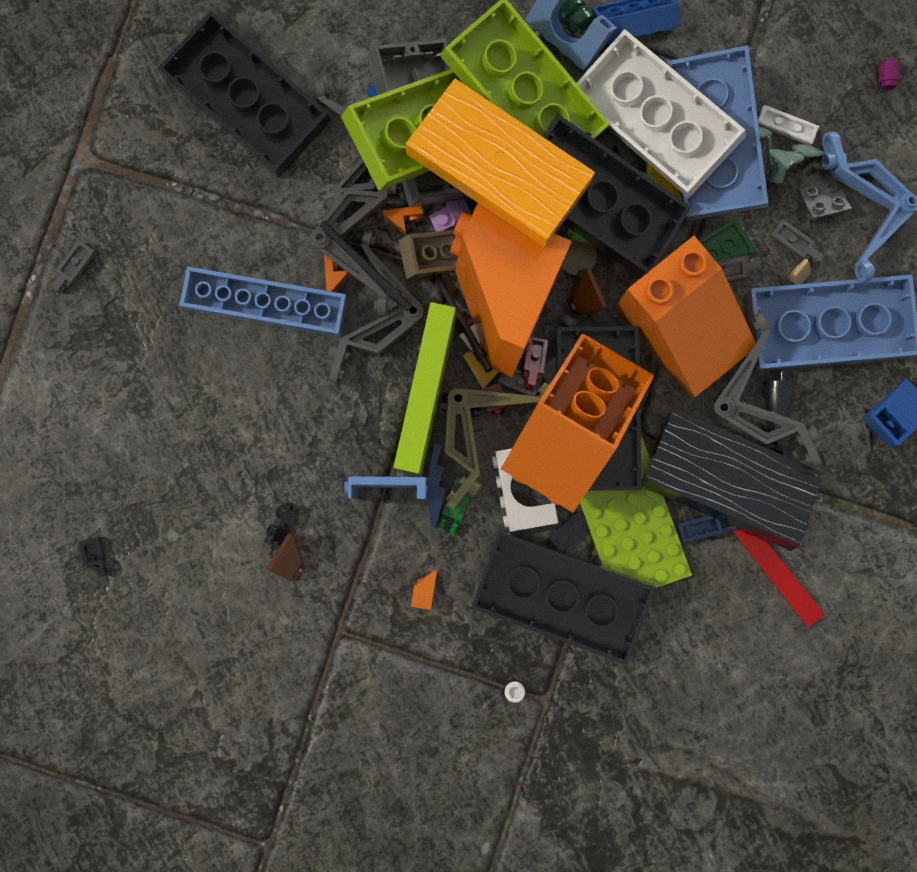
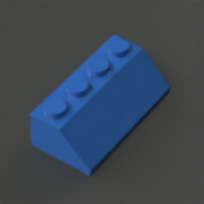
(639, 16)

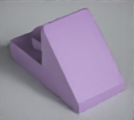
(448, 216)

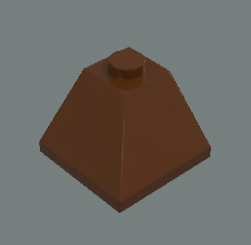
(585, 293)
(288, 559)

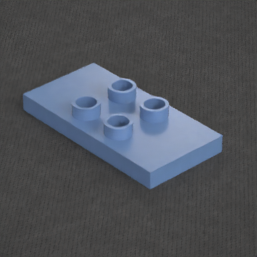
(740, 178)

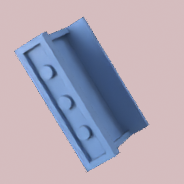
(352, 485)

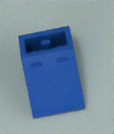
(895, 415)

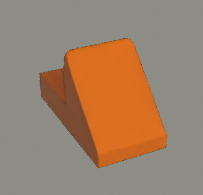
(398, 216)
(334, 279)

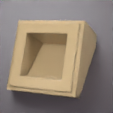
(800, 273)

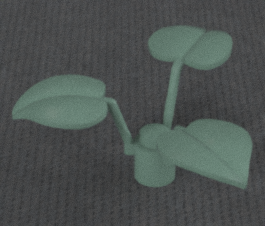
(785, 159)

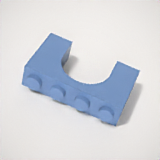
(582, 51)

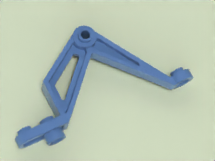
(900, 206)

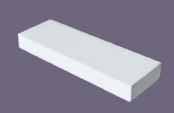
(787, 125)

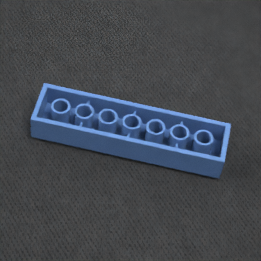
(264, 301)

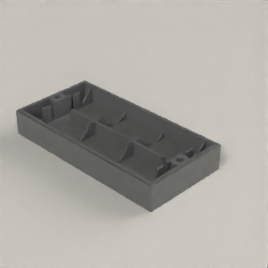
(401, 65)

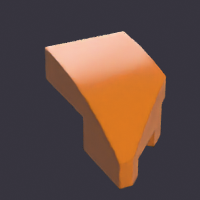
(424, 591)

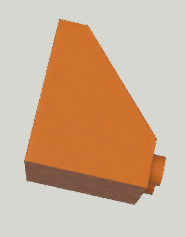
(504, 282)
(688, 318)
(578, 423)

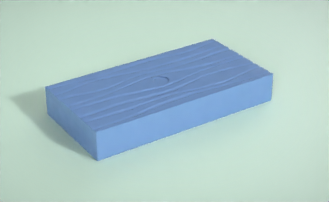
(835, 322)

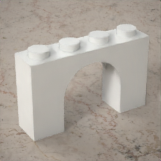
(518, 515)

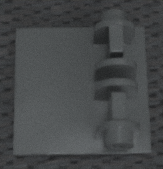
(824, 200)

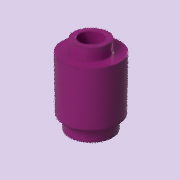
(889, 74)

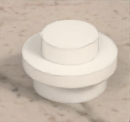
(514, 692)

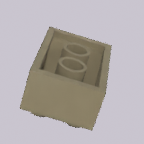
(427, 254)

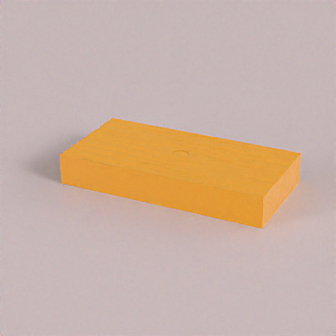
(499, 162)

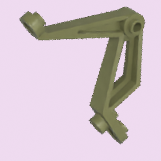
(474, 399)

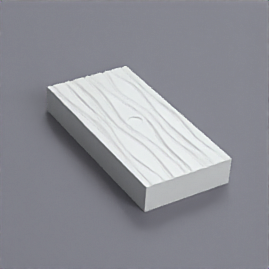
(660, 114)

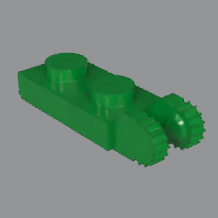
(457, 513)

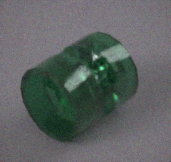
(577, 13)

